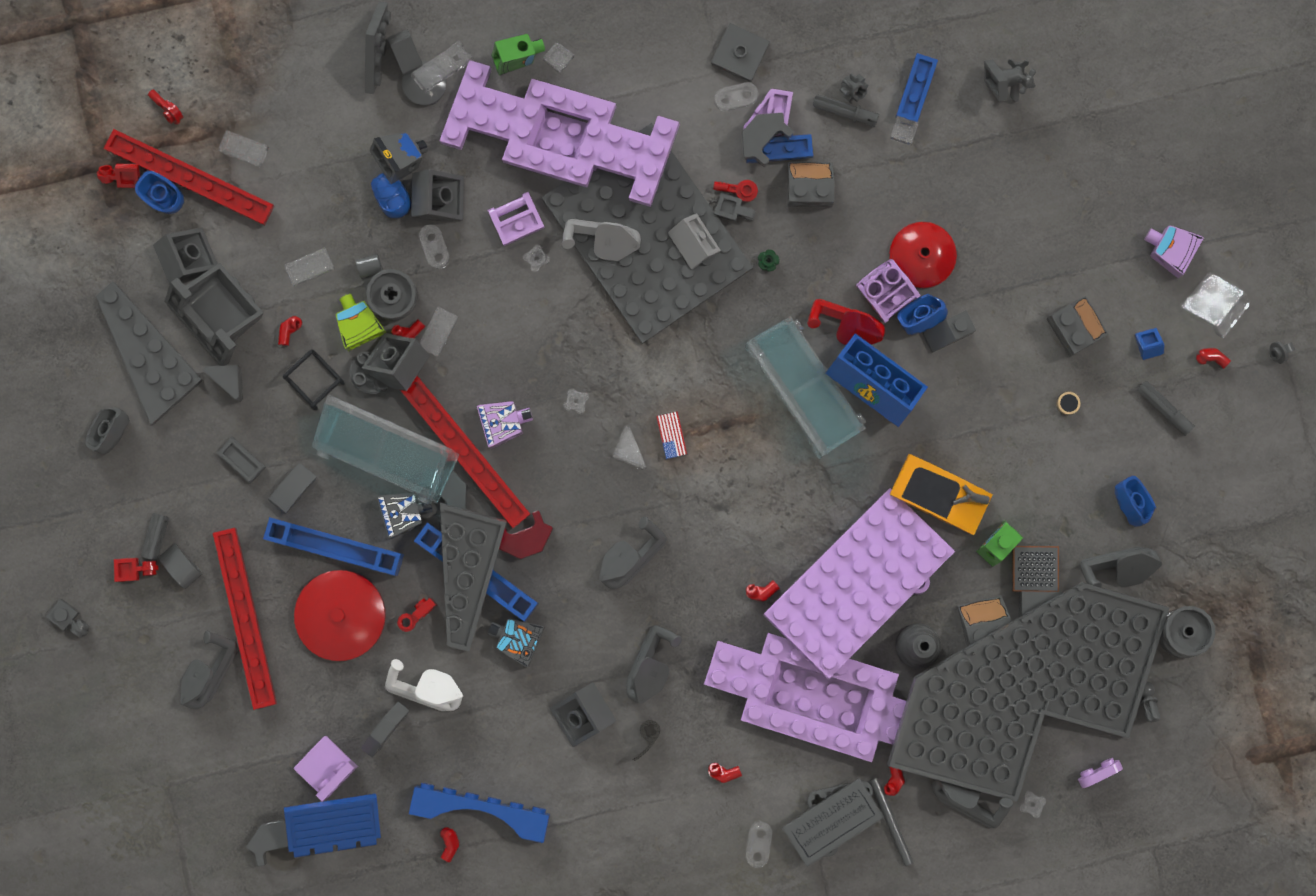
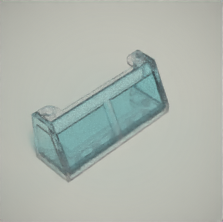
(805, 387)
(384, 449)

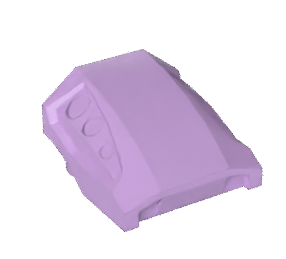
(892, 288)

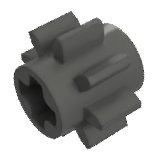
(854, 87)

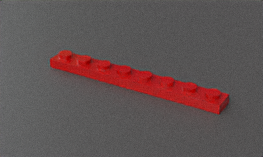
(189, 177)
(469, 456)
(244, 618)

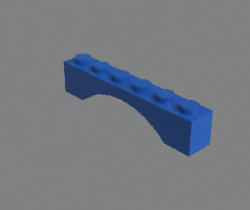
(333, 546)
(498, 588)
(527, 823)

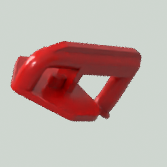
(851, 322)

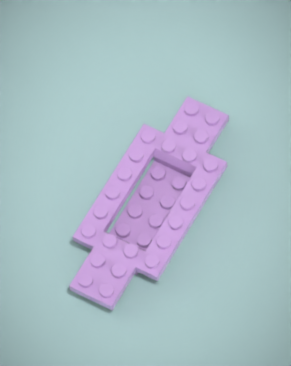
(776, 679)

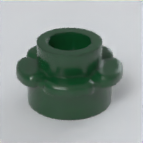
(769, 266)

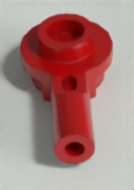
(172, 113)
(745, 190)

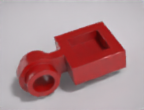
(124, 174)
(128, 569)
(423, 607)

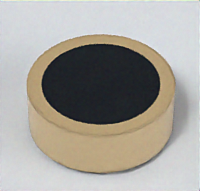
(1068, 403)

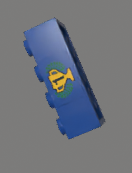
(876, 380)

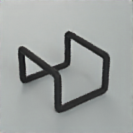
(326, 392)

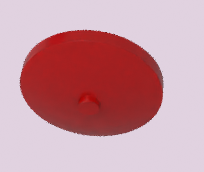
(339, 615)

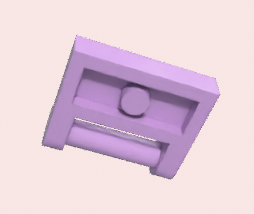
(518, 225)

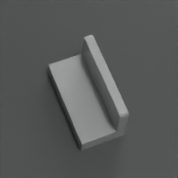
(693, 240)

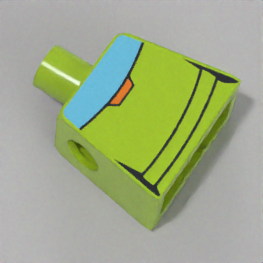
(357, 323)

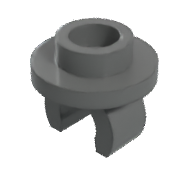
(1279, 352)

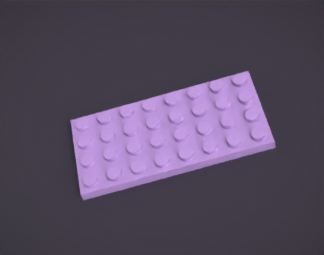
(858, 583)

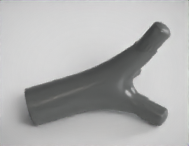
(972, 497)

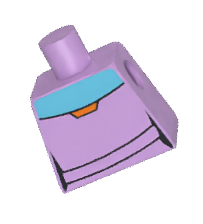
(1173, 248)

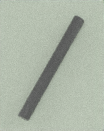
(892, 824)

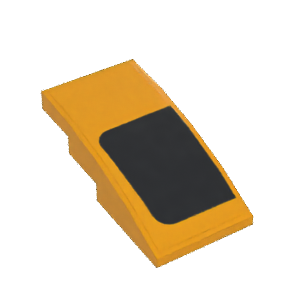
(934, 491)

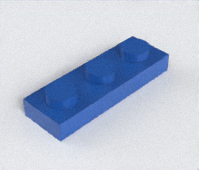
(917, 87)
(783, 149)

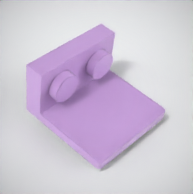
(325, 768)

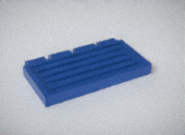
(332, 823)

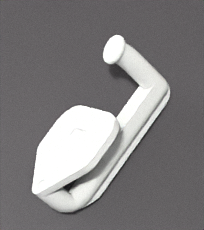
(433, 690)

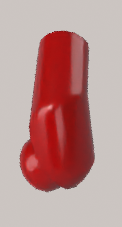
(287, 328)
(410, 332)
(1212, 354)
(761, 593)
(723, 775)
(895, 782)
(452, 843)

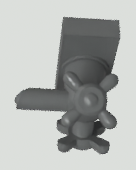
(1000, 80)

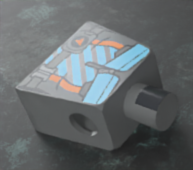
(517, 639)

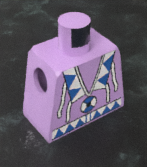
(502, 422)

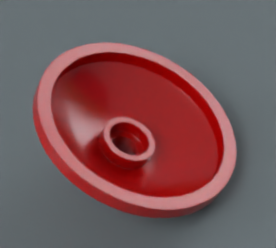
(924, 270)

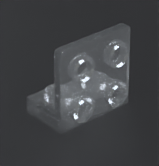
(1217, 303)

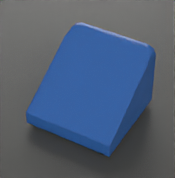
(1150, 343)

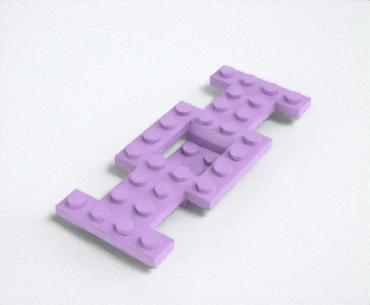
(557, 143)

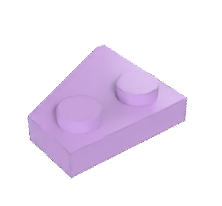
(774, 102)

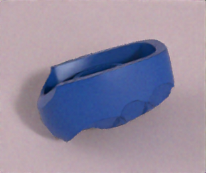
(159, 193)
(391, 198)
(922, 314)
(1134, 501)

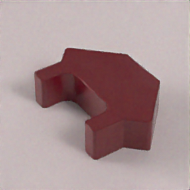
(528, 541)

